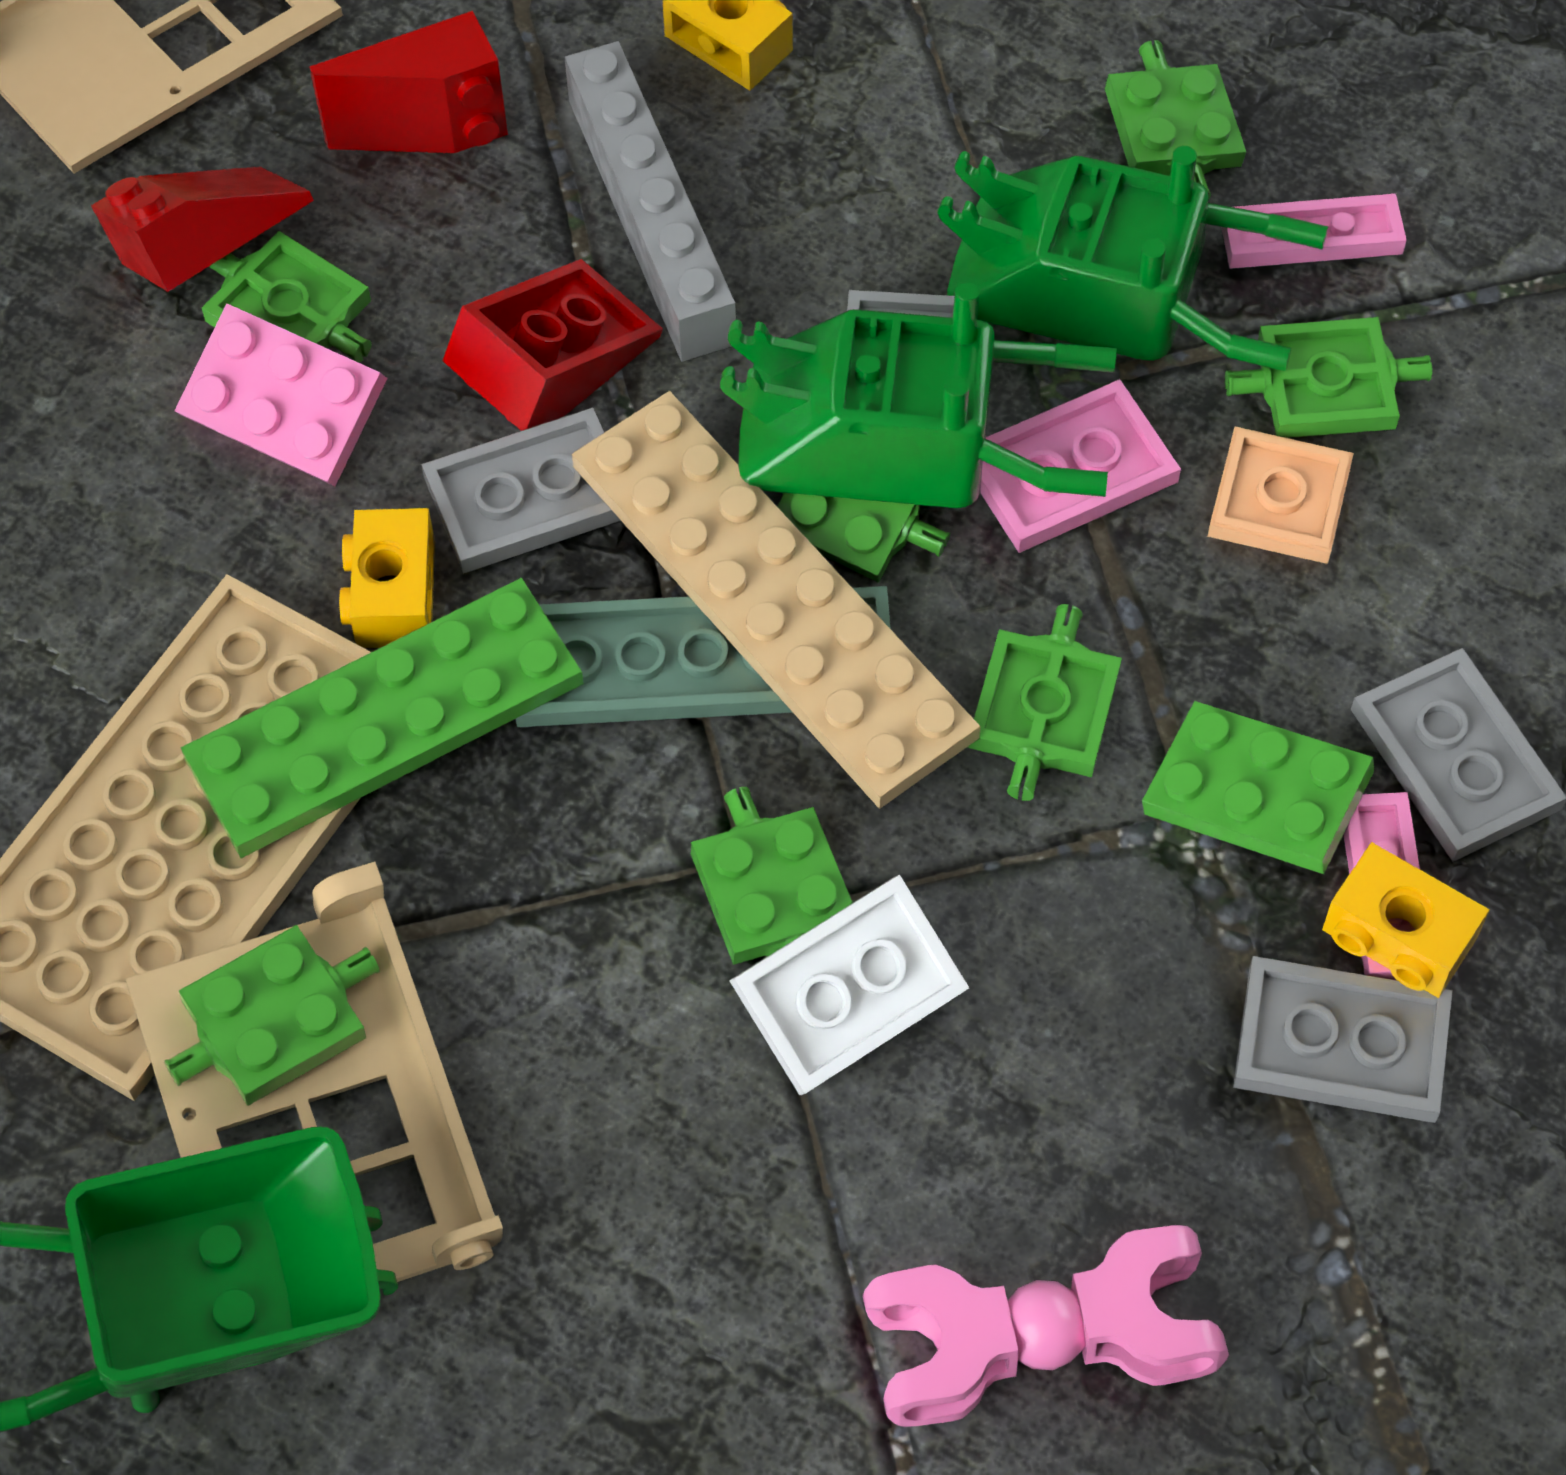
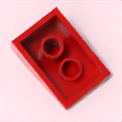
(414, 92)
(189, 220)
(547, 342)

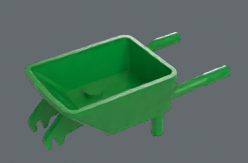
(1102, 253)
(889, 407)
(210, 1266)

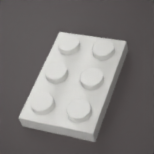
(849, 984)

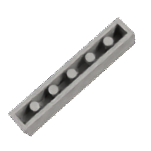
(650, 201)

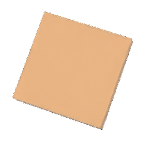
(1280, 495)

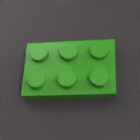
(1259, 786)

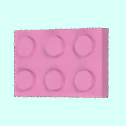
(281, 394)
(1088, 433)

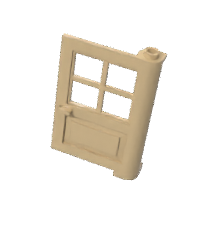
(99, 80)
(395, 1048)

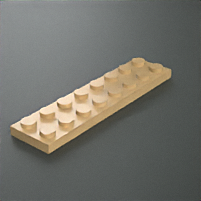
(776, 599)

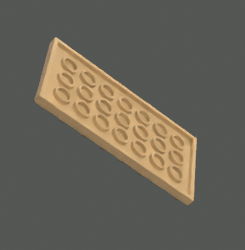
(128, 852)

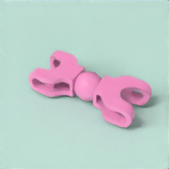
(1044, 1325)

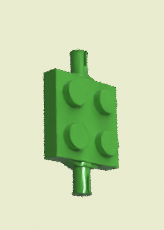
(1174, 109)
(295, 292)
(1335, 378)
(859, 531)
(1045, 702)
(768, 878)
(272, 1015)

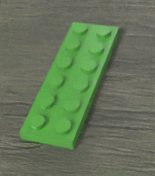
(381, 717)

